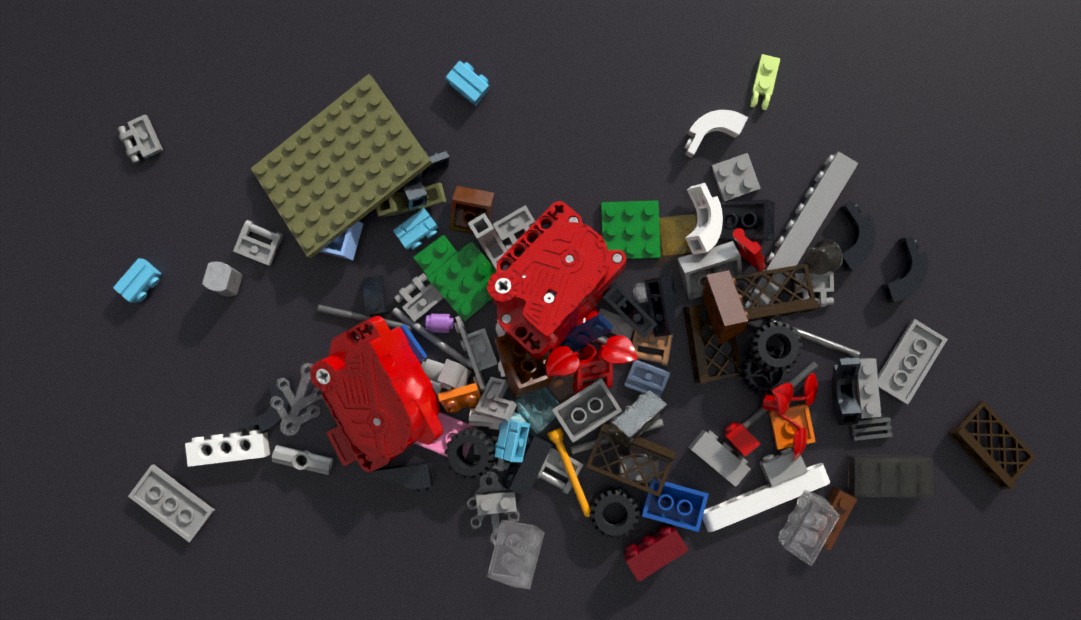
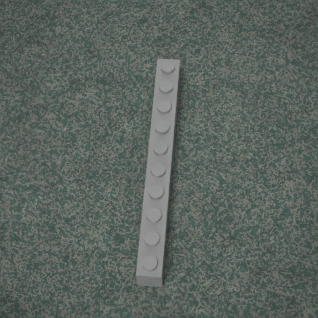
(804, 226)

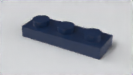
(587, 332)

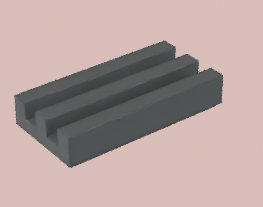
(887, 427)

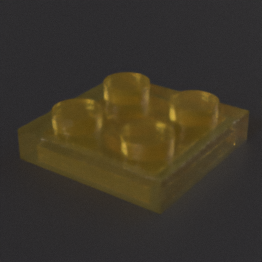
(673, 233)

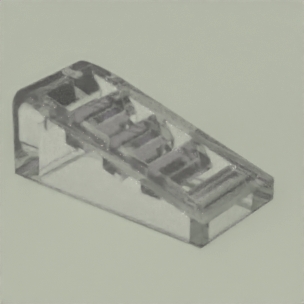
(639, 293)

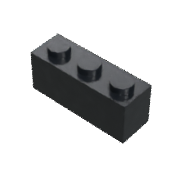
(522, 475)

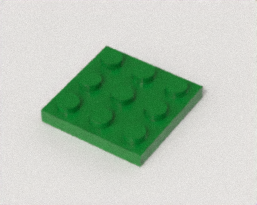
(632, 228)
(464, 280)

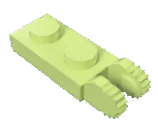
(764, 80)

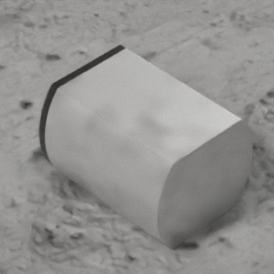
(222, 279)

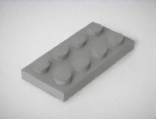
(910, 361)
(171, 503)

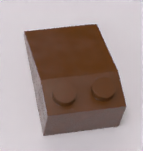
(520, 368)

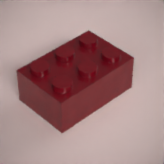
(654, 551)

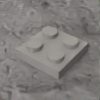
(735, 177)

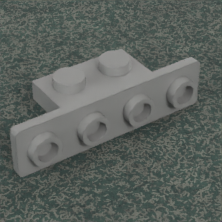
(479, 350)

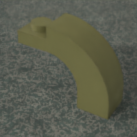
(396, 206)

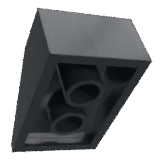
(752, 216)

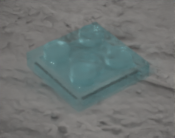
(537, 408)

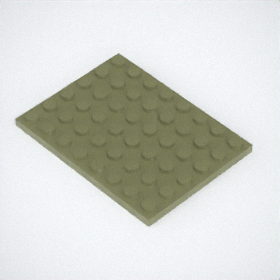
(340, 166)

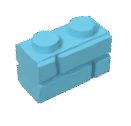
(467, 82)
(416, 229)
(138, 281)
(512, 440)

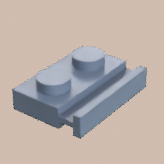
(646, 377)

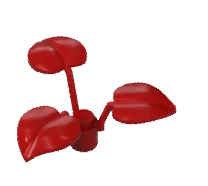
(616, 351)
(780, 404)

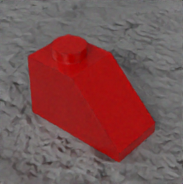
(740, 438)

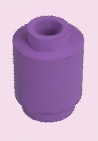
(439, 323)

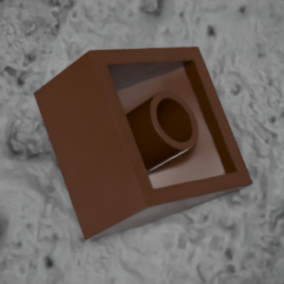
(468, 205)

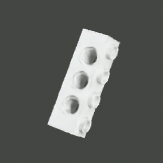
(197, 453)

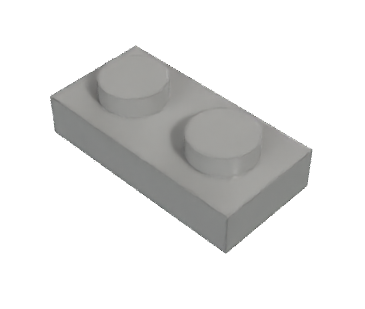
(496, 502)

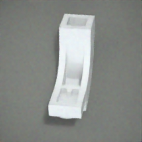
(719, 120)
(708, 220)

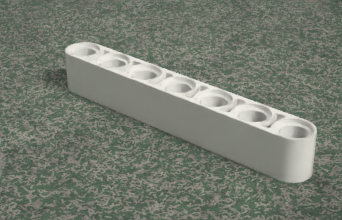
(763, 498)

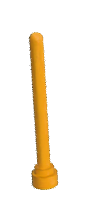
(557, 436)

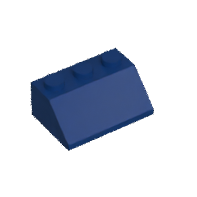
(675, 505)

